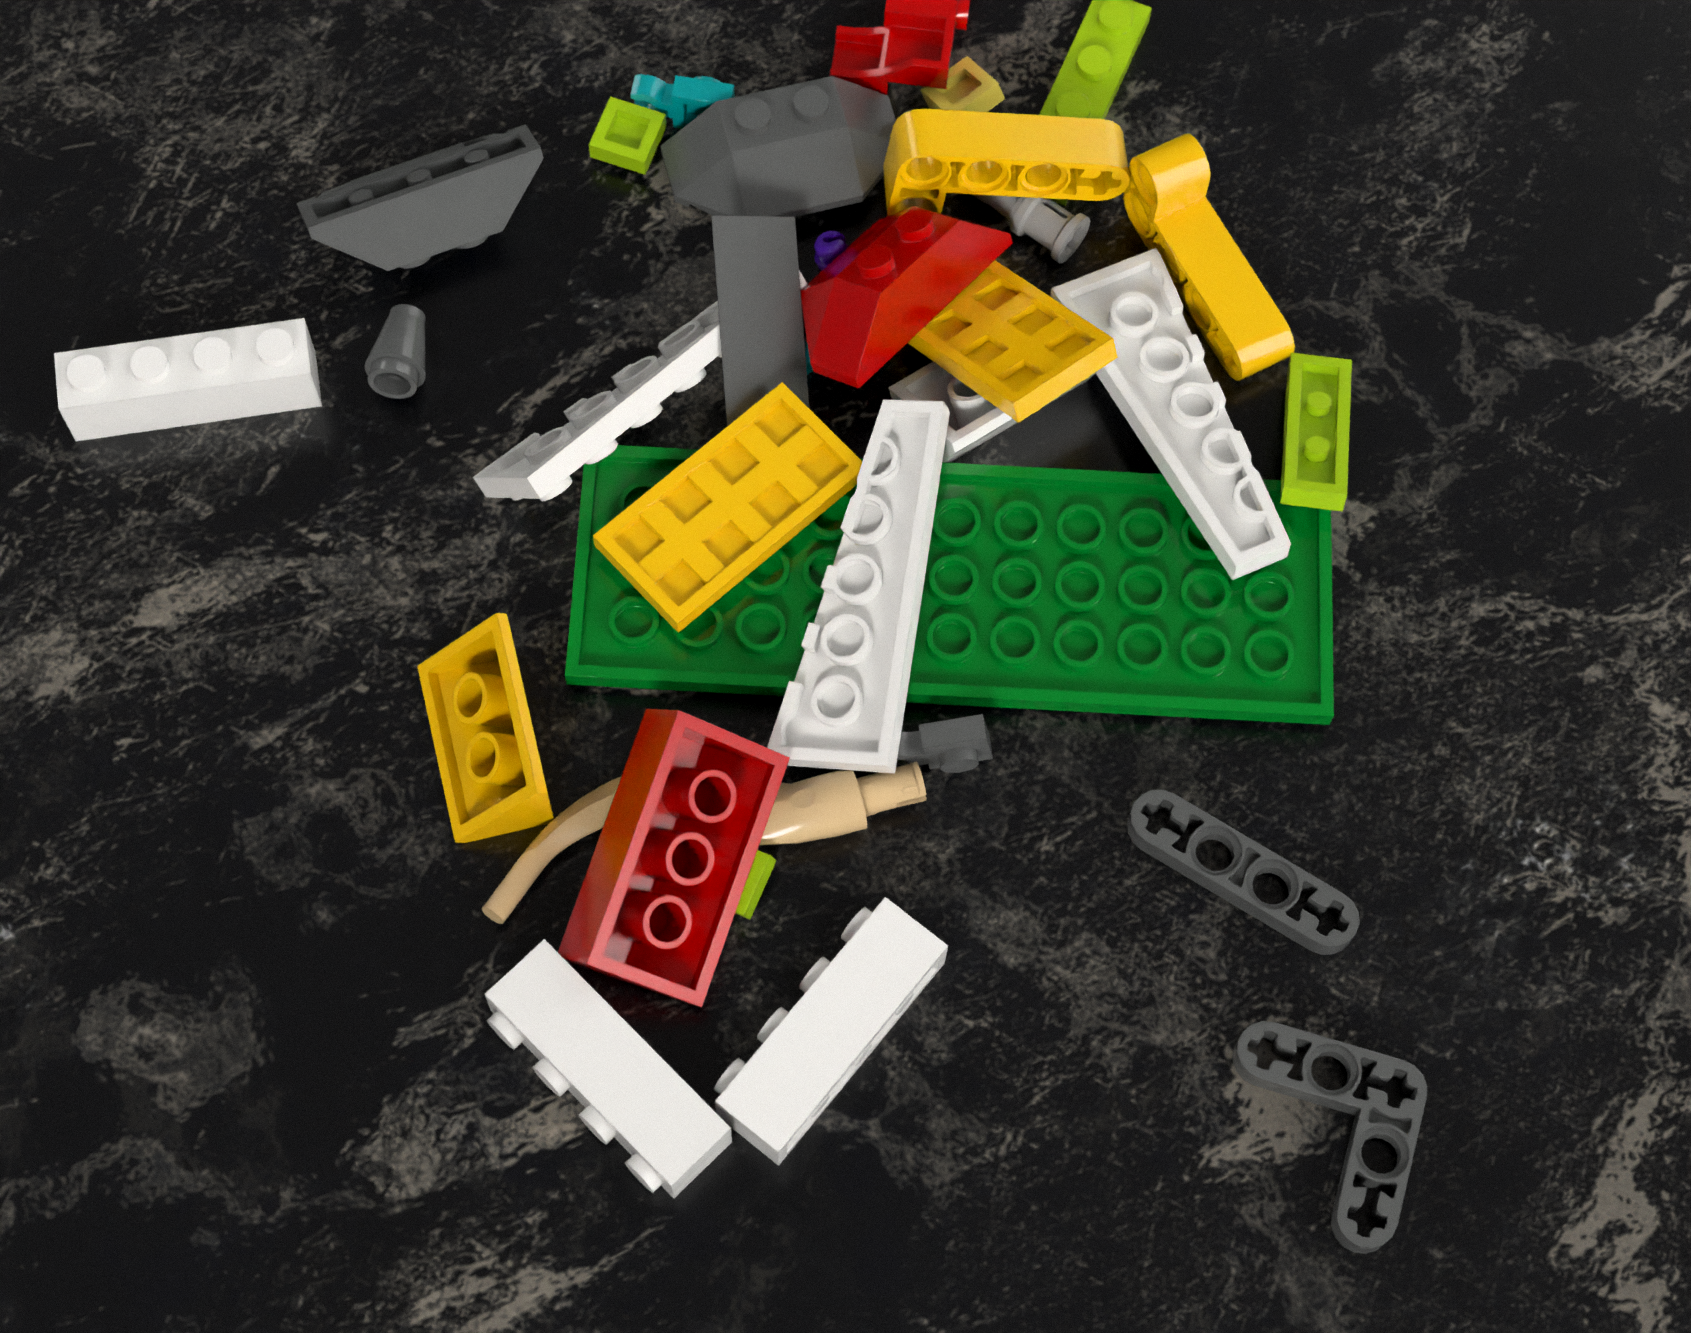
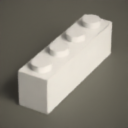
(187, 379)
(829, 1030)
(608, 1069)

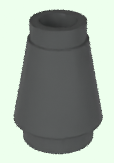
(398, 355)

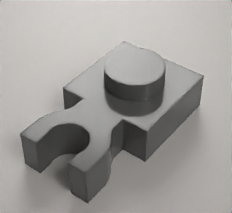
(947, 744)

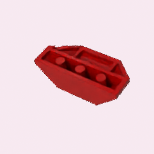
(891, 288)

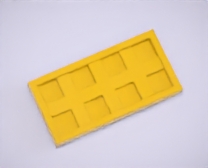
(1013, 343)
(729, 506)

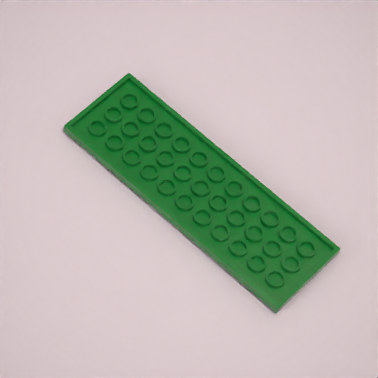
(1031, 599)

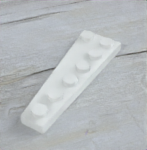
(1178, 408)
(543, 464)
(860, 648)

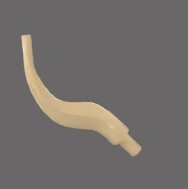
(801, 813)

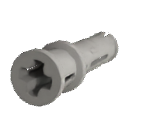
(1043, 222)

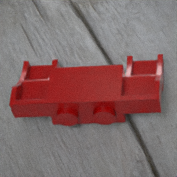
(907, 50)

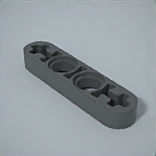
(1236, 880)

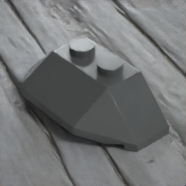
(782, 150)
(427, 202)

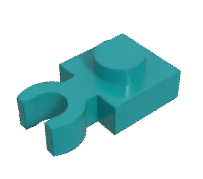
(680, 100)

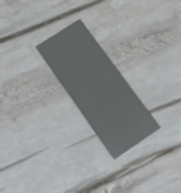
(758, 309)

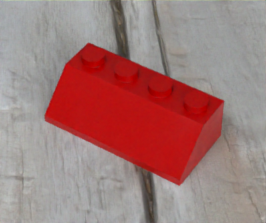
(673, 855)

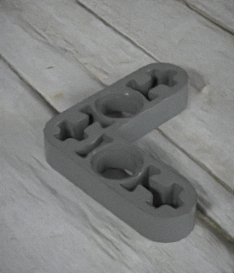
(1372, 1117)

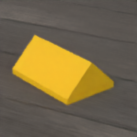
(484, 734)

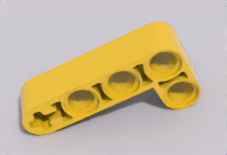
(1001, 156)
(1204, 262)

